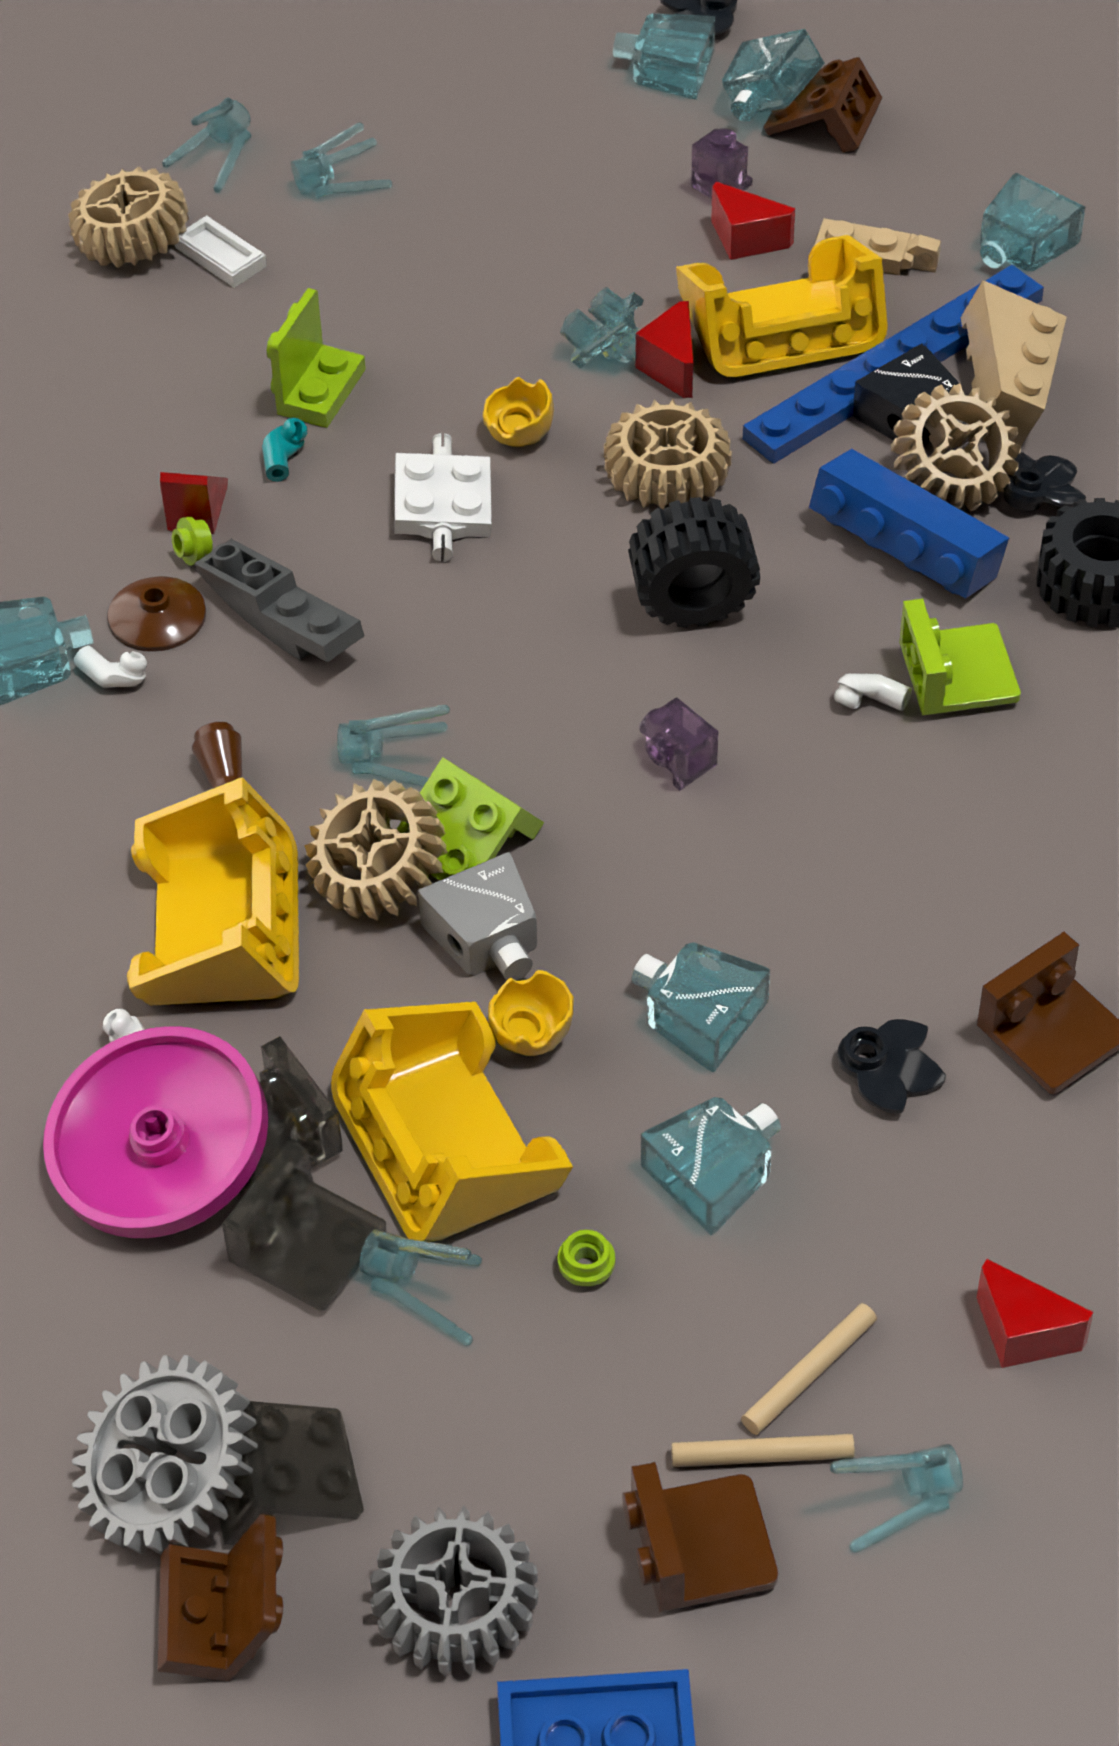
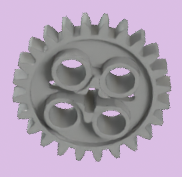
(160, 1497)

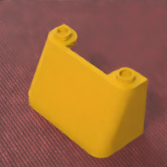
(794, 321)
(221, 901)
(433, 1122)

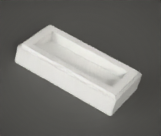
(221, 251)

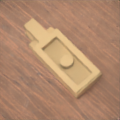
(896, 248)

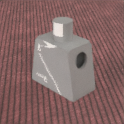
(482, 918)

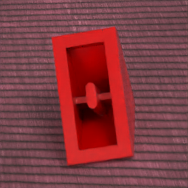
(750, 222)
(665, 350)
(192, 497)
(1028, 1319)

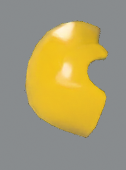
(519, 412)
(531, 1014)

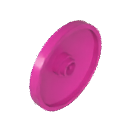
(155, 1132)

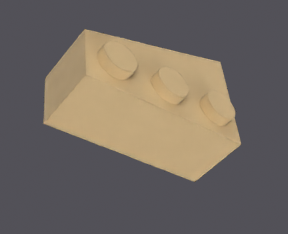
(1012, 353)

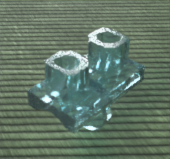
(611, 331)

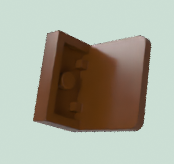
(699, 1538)
(219, 1604)

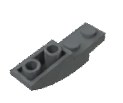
(274, 605)

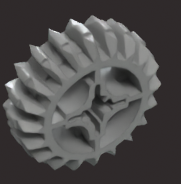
(409, 1578)

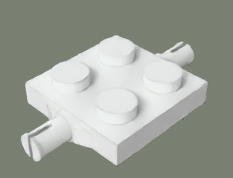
(442, 496)

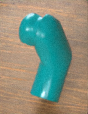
(281, 445)

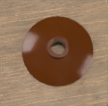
(156, 613)

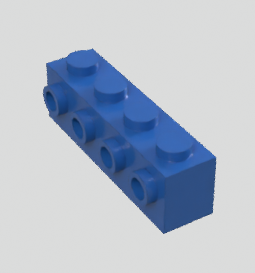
(908, 523)

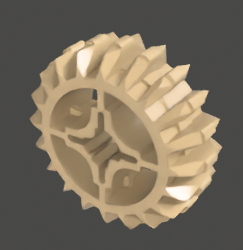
(128, 217)
(939, 416)
(678, 451)
(389, 861)

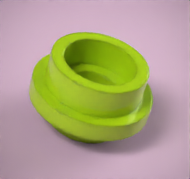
(191, 540)
(586, 1245)

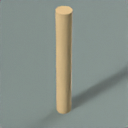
(808, 1369)
(762, 1450)

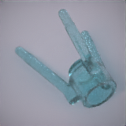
(225, 124)
(316, 169)
(363, 740)
(396, 1258)
(926, 1473)

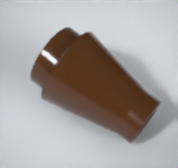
(218, 752)

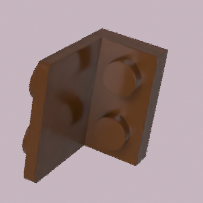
(838, 94)
(1048, 1017)

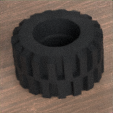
(694, 562)
(1082, 562)

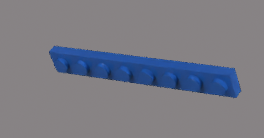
(832, 397)

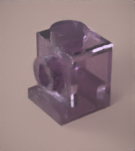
(719, 156)
(680, 741)

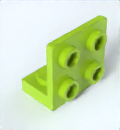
(306, 375)
(955, 665)
(473, 818)

